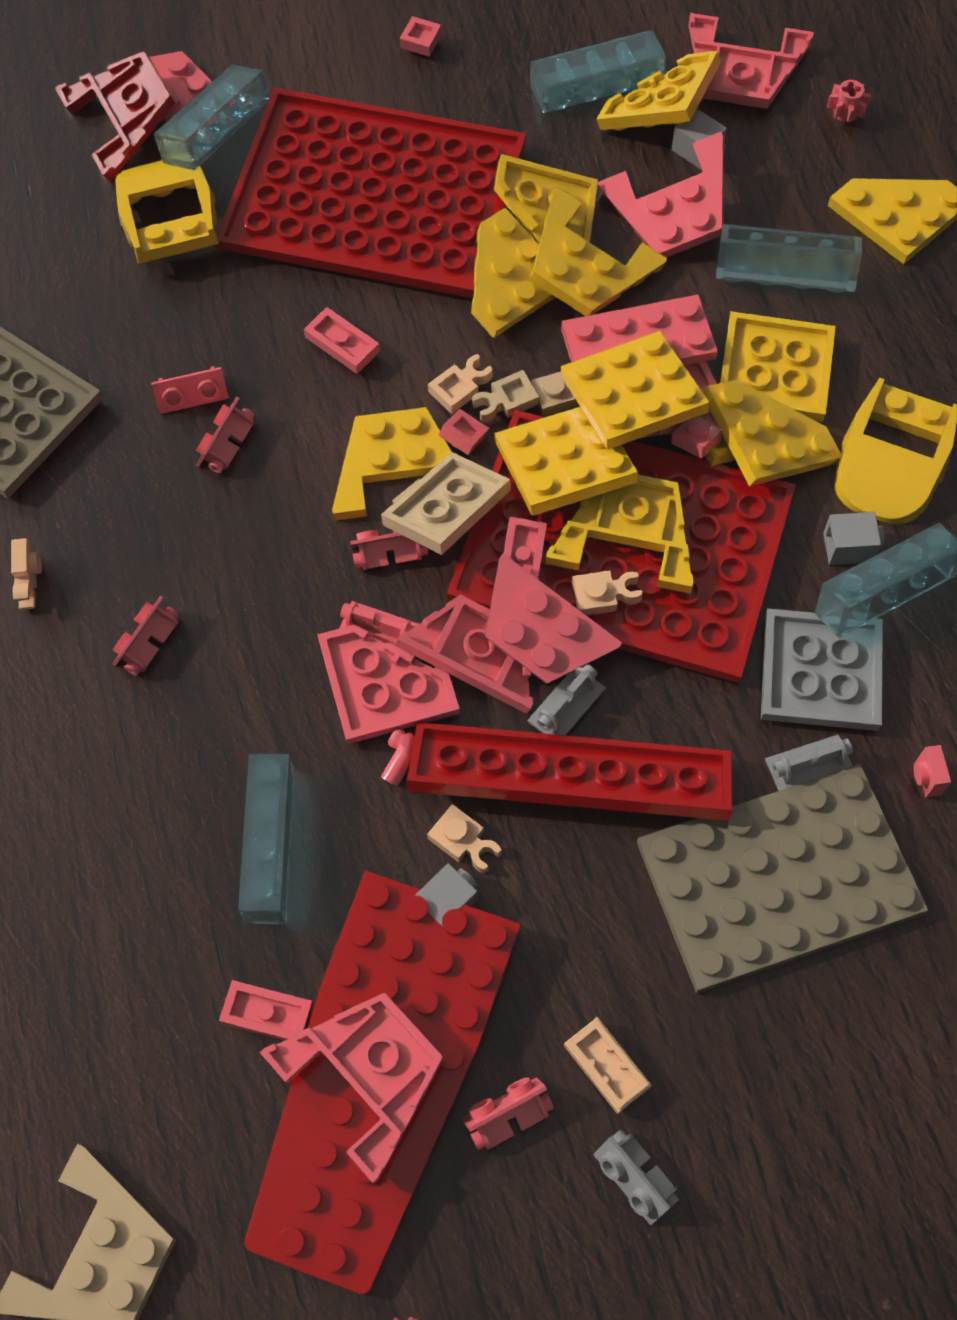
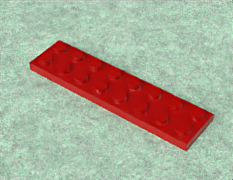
(571, 771)

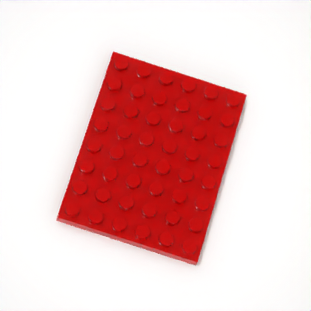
(367, 191)
(731, 551)

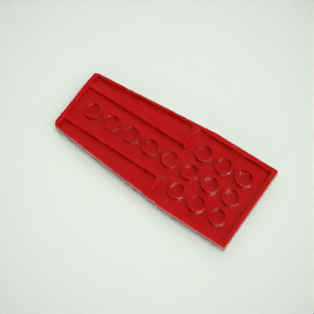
(314, 1200)

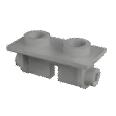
(568, 702)
(809, 761)
(647, 1193)

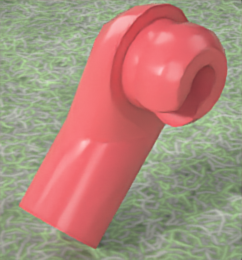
(401, 759)

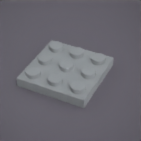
(821, 677)

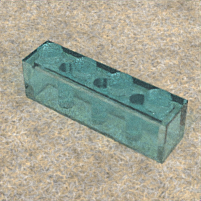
(595, 71)
(212, 117)
(789, 258)
(887, 580)
(267, 839)

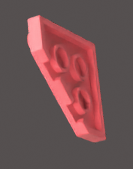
(382, 685)

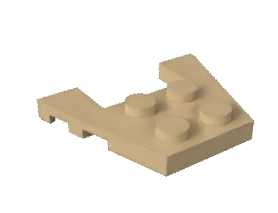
(111, 1262)

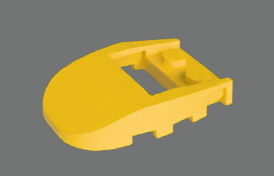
(171, 236)
(886, 476)

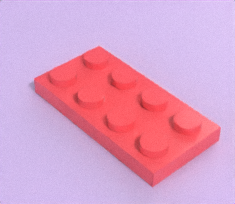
(679, 320)

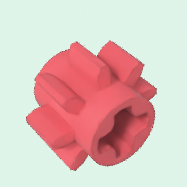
(848, 100)

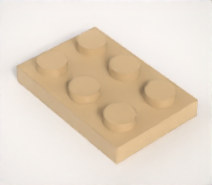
(446, 503)

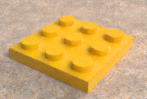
(781, 360)
(634, 389)
(562, 461)

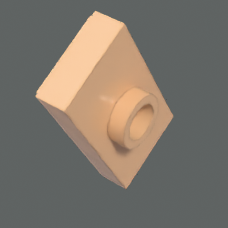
(607, 1065)

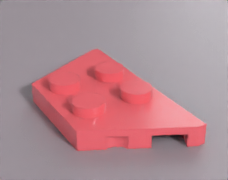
(181, 78)
(541, 626)
(457, 644)

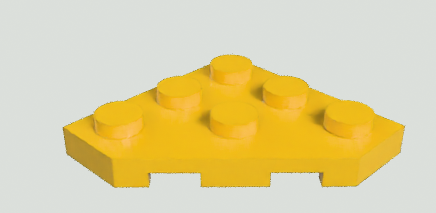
(663, 97)
(528, 189)
(898, 212)
(503, 274)
(767, 435)

